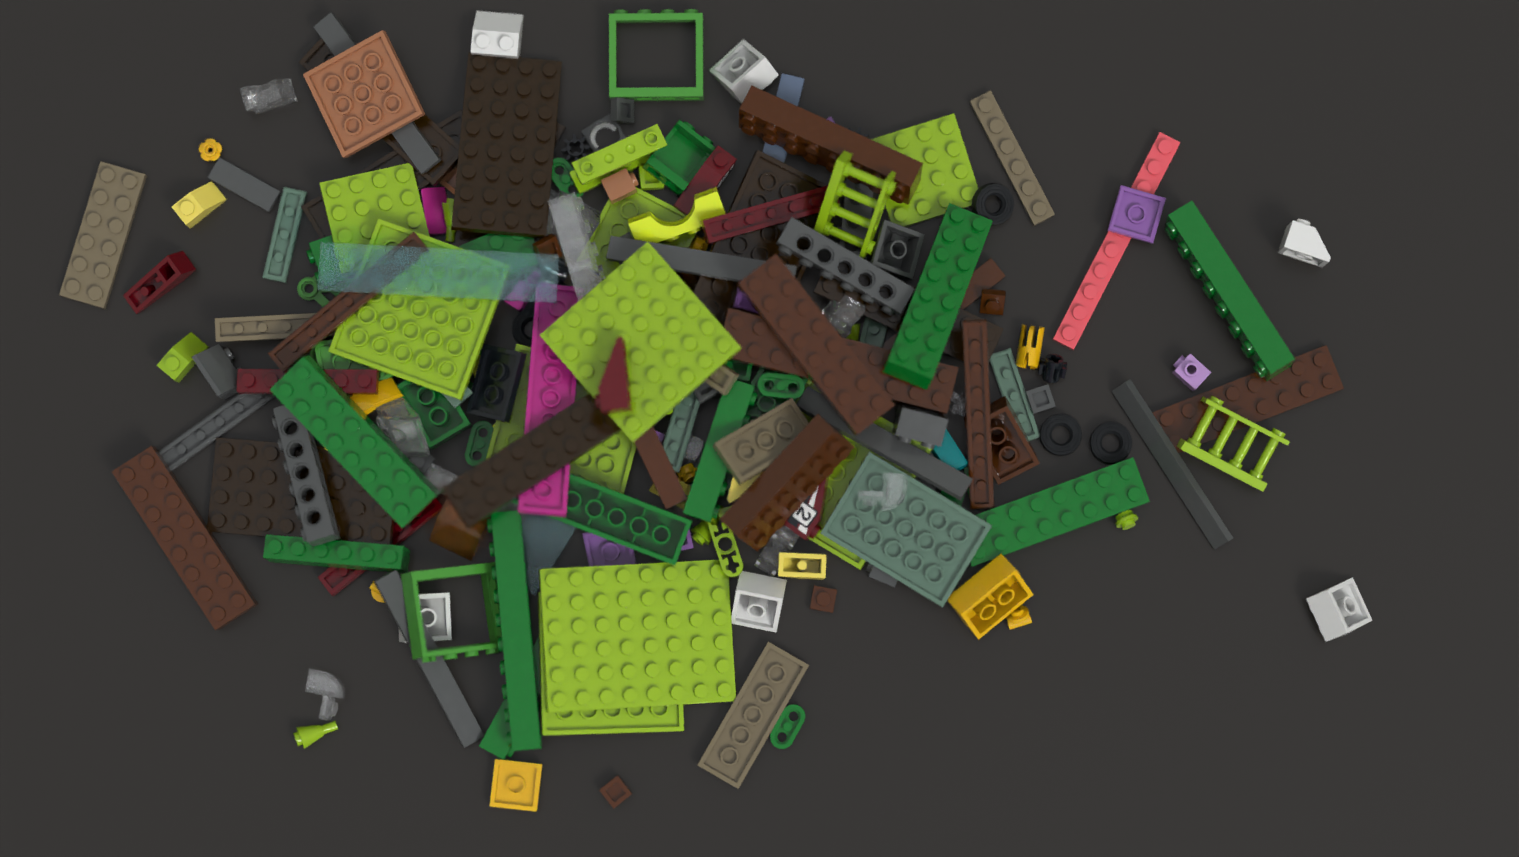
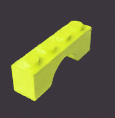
(652, 229)

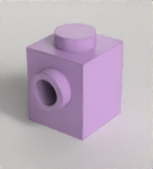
(1190, 371)

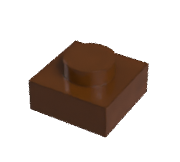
(548, 245)
(992, 301)
(823, 599)
(615, 791)

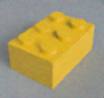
(989, 596)

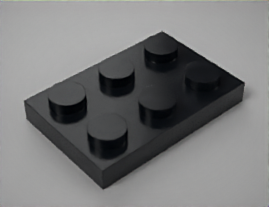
(496, 383)

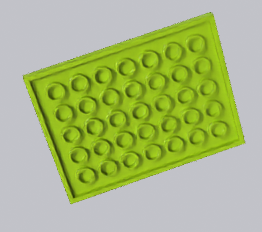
(636, 635)

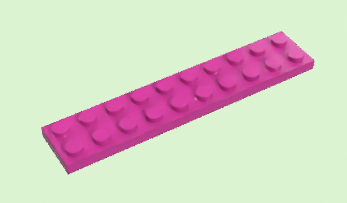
(548, 393)

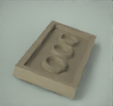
(760, 441)

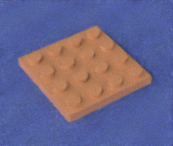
(364, 94)

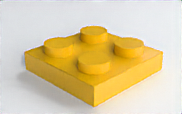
(516, 785)

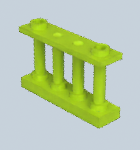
(623, 154)
(837, 188)
(1234, 466)

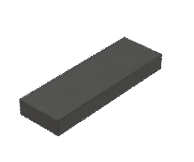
(244, 185)

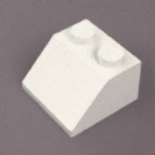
(497, 34)
(743, 69)
(1304, 244)
(758, 601)
(1339, 609)
(436, 615)

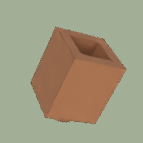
(620, 185)

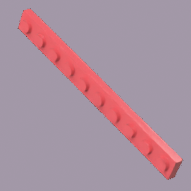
(1112, 248)

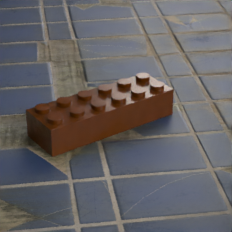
(787, 483)

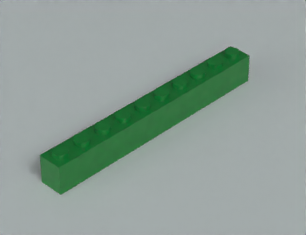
(516, 630)

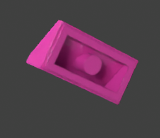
(433, 210)

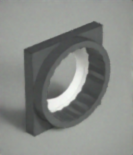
(590, 132)

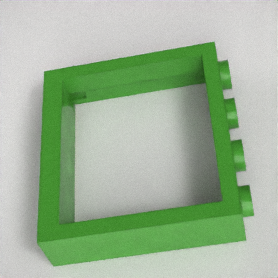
(656, 93)
(414, 615)

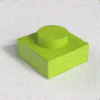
(647, 181)

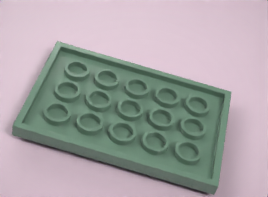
(918, 543)

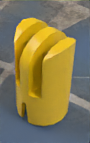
(1028, 352)

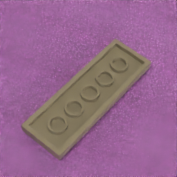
(102, 235)
(753, 715)

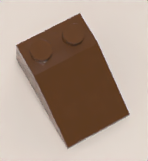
(1010, 445)

